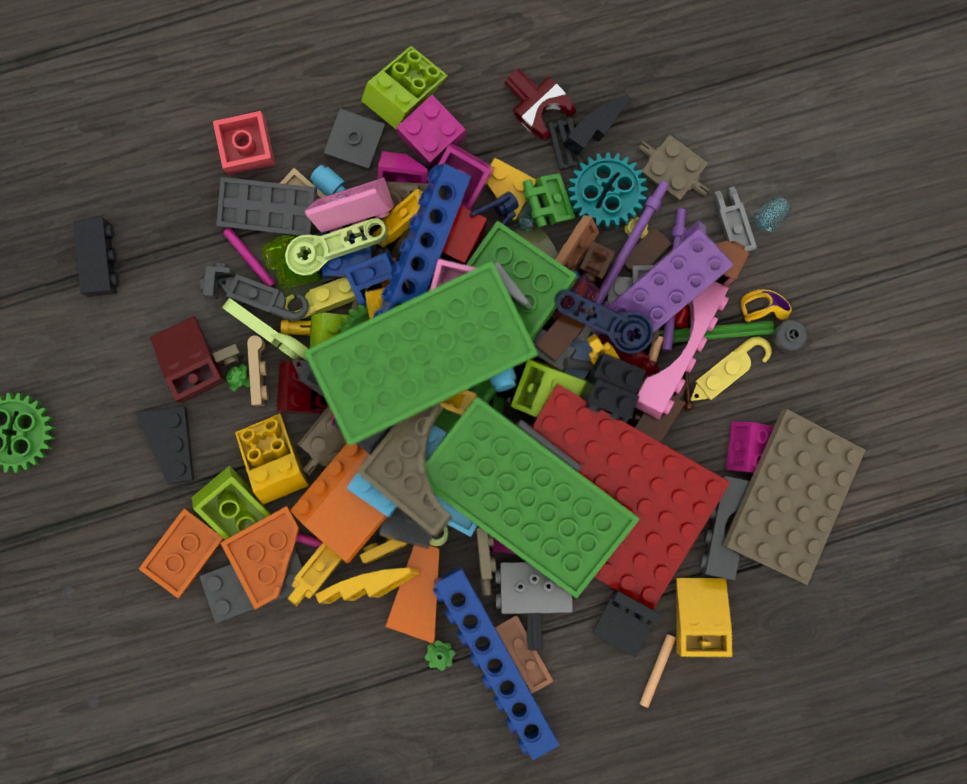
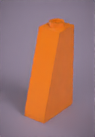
(415, 602)

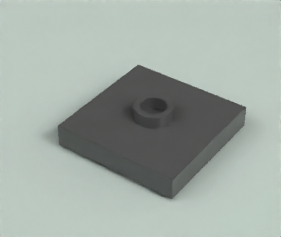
(354, 139)
(405, 529)

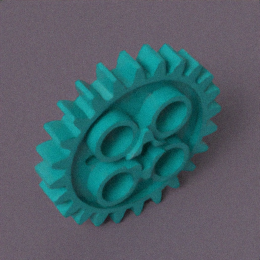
(626, 200)

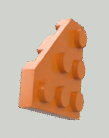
(263, 555)

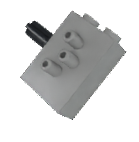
(530, 593)

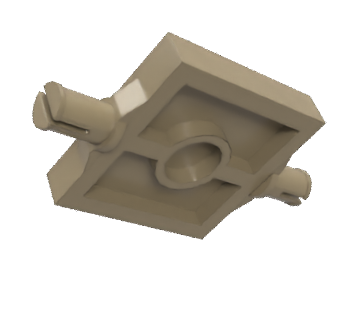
(675, 166)
(322, 442)
(486, 562)

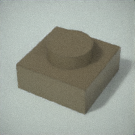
(228, 355)

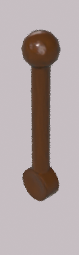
(688, 404)

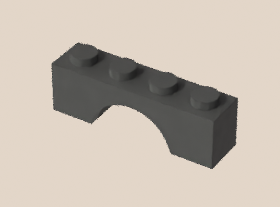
(718, 559)

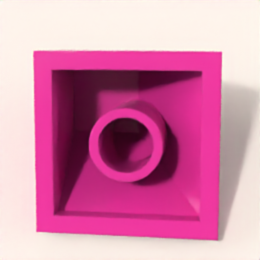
(401, 168)

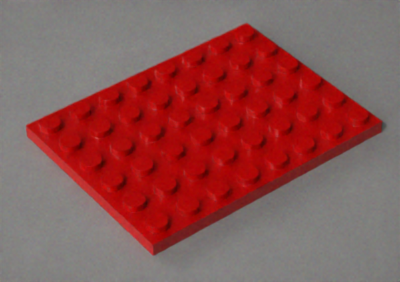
(646, 477)

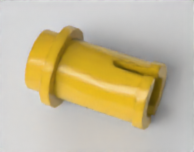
(295, 327)

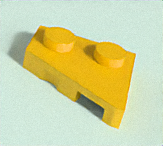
(506, 179)

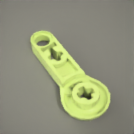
(330, 246)
(289, 345)

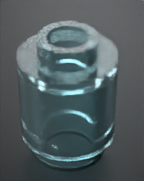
(772, 213)

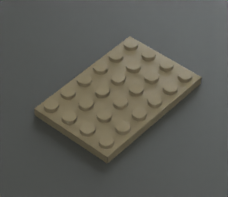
(794, 497)

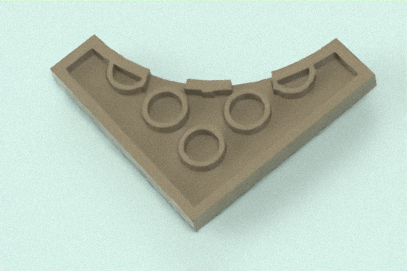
(400, 470)

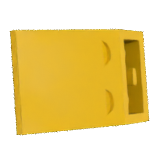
(271, 459)
(703, 618)

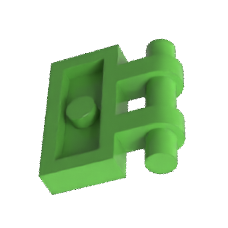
(554, 198)

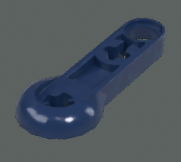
(610, 322)

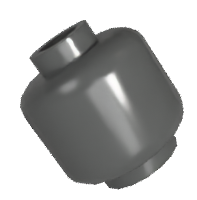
(781, 336)

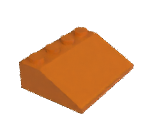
(333, 511)

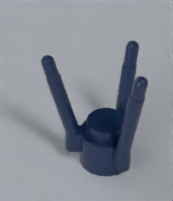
(502, 205)

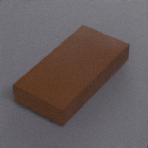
(647, 250)
(559, 336)

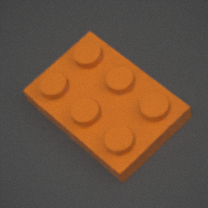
(181, 553)

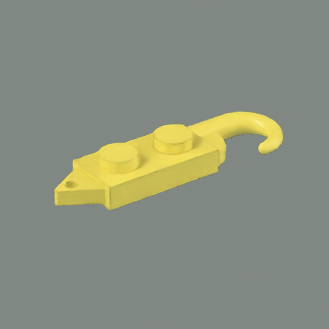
(327, 296)
(728, 370)

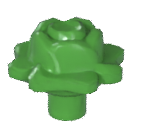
(237, 377)
(439, 655)

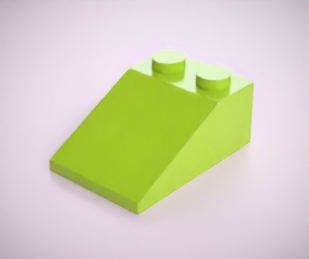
(229, 504)

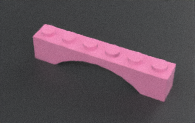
(659, 388)

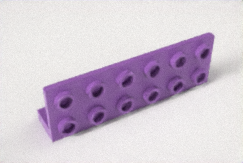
(674, 279)

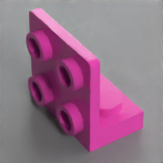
(746, 445)

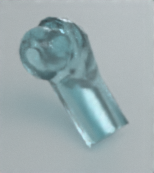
(524, 219)

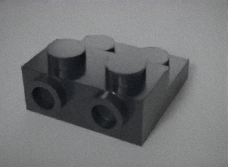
(613, 386)

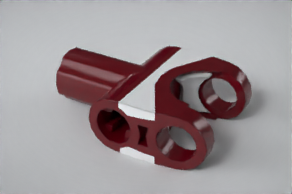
(537, 101)

